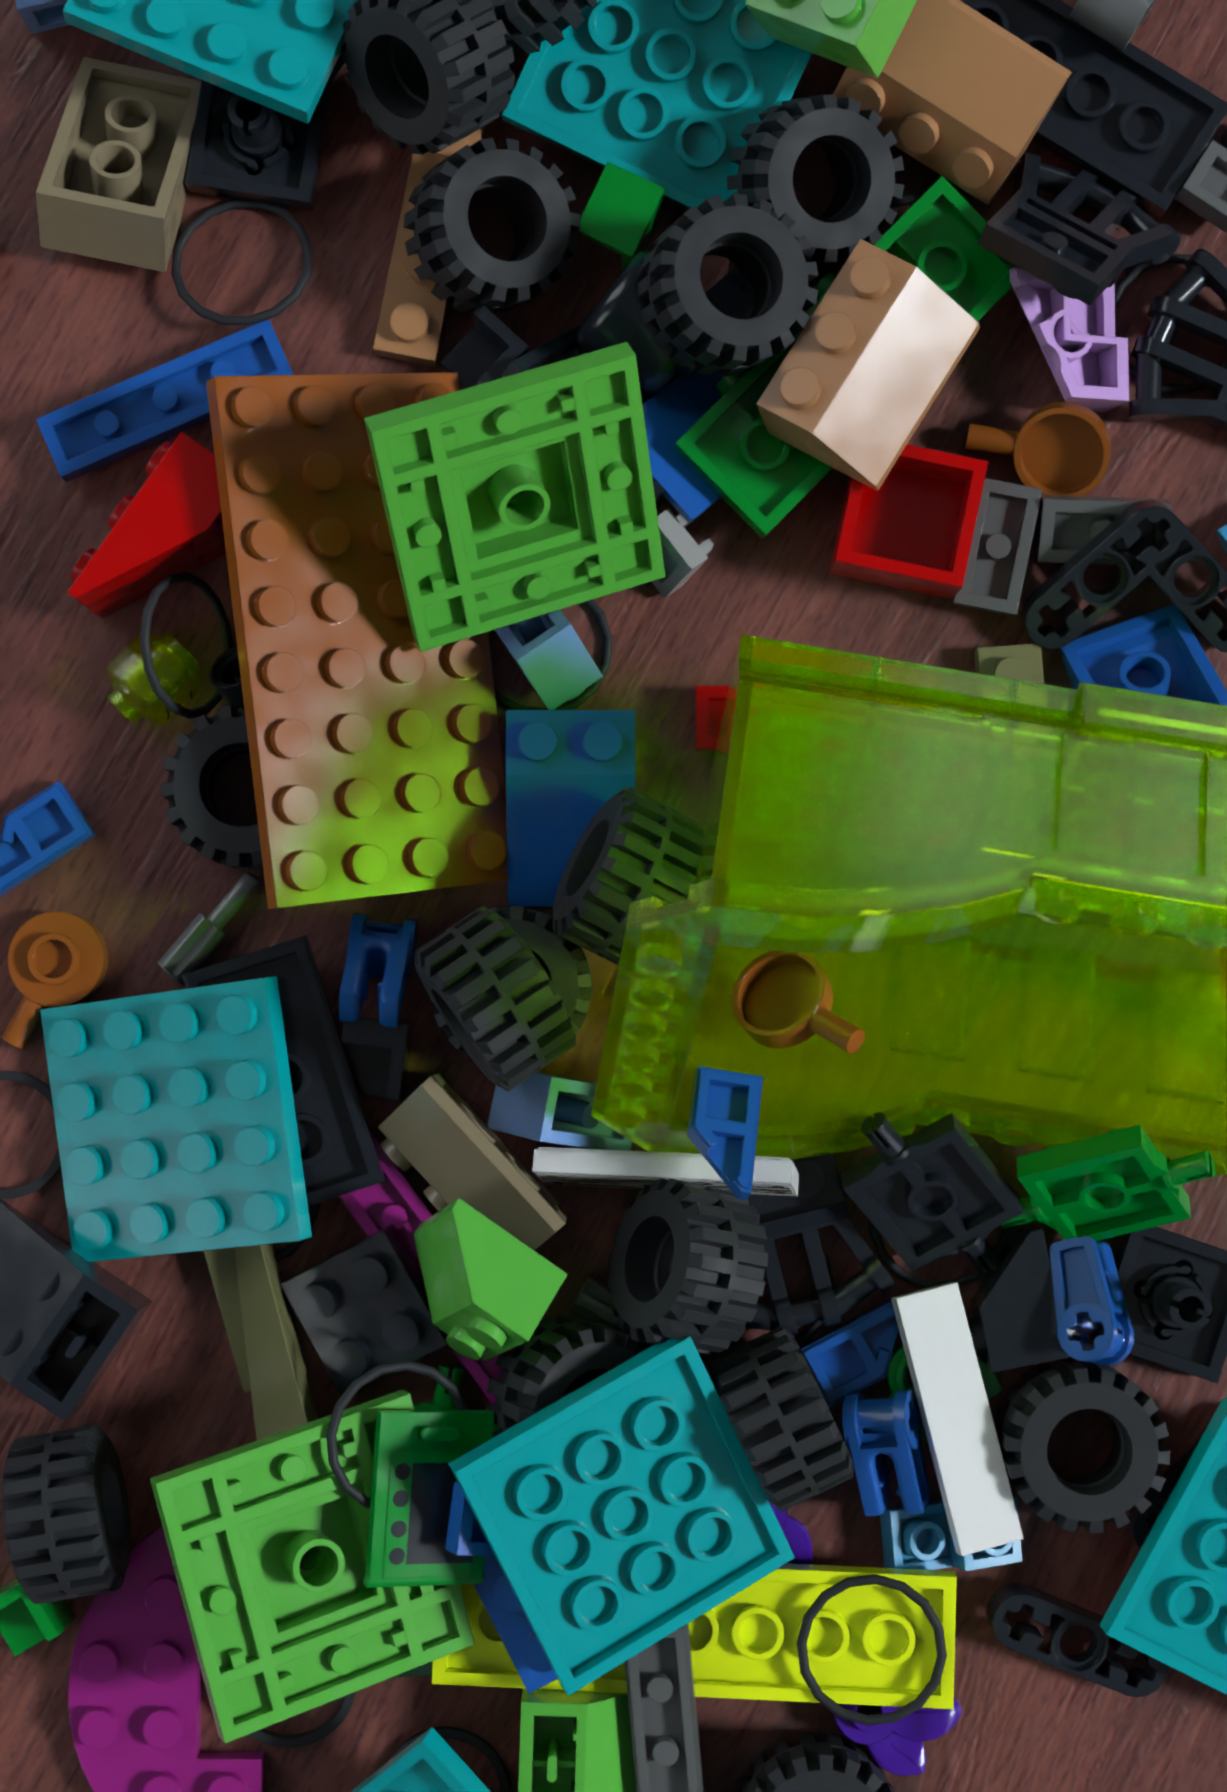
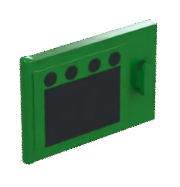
(415, 1496)

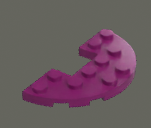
(140, 1690)

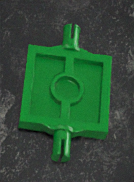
(1107, 1185)

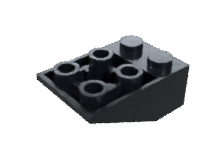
(58, 1315)

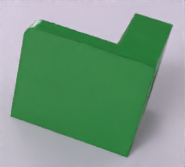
(622, 212)
(29, 1623)

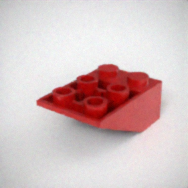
(159, 532)

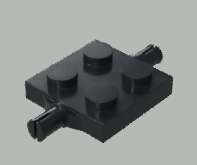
(932, 1192)

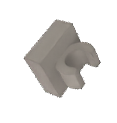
(680, 553)

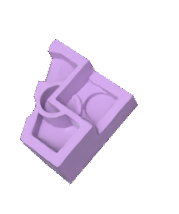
(1077, 342)

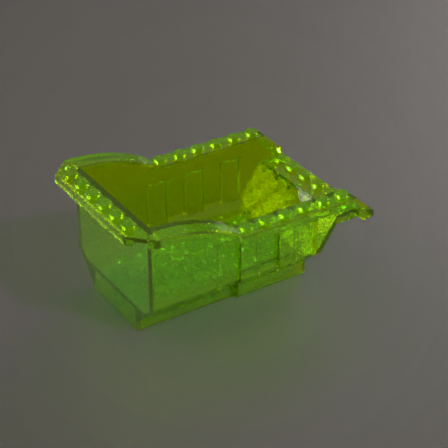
(988, 878)

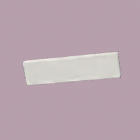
(957, 1418)

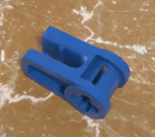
(374, 952)
(1089, 1295)
(891, 1429)

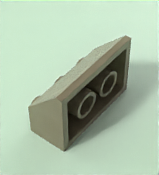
(468, 1162)

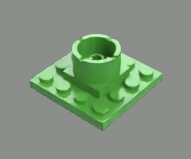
(519, 495)
(277, 1573)

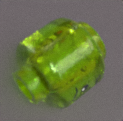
(133, 691)

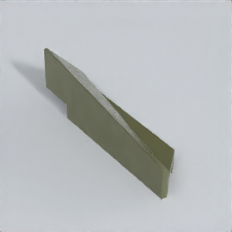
(262, 1336)

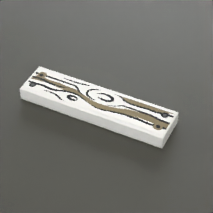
(642, 1168)

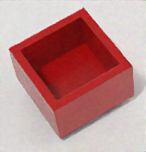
(915, 526)

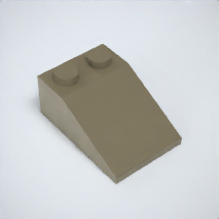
(119, 165)

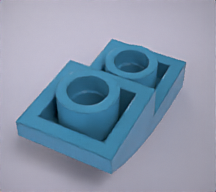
(927, 1542)

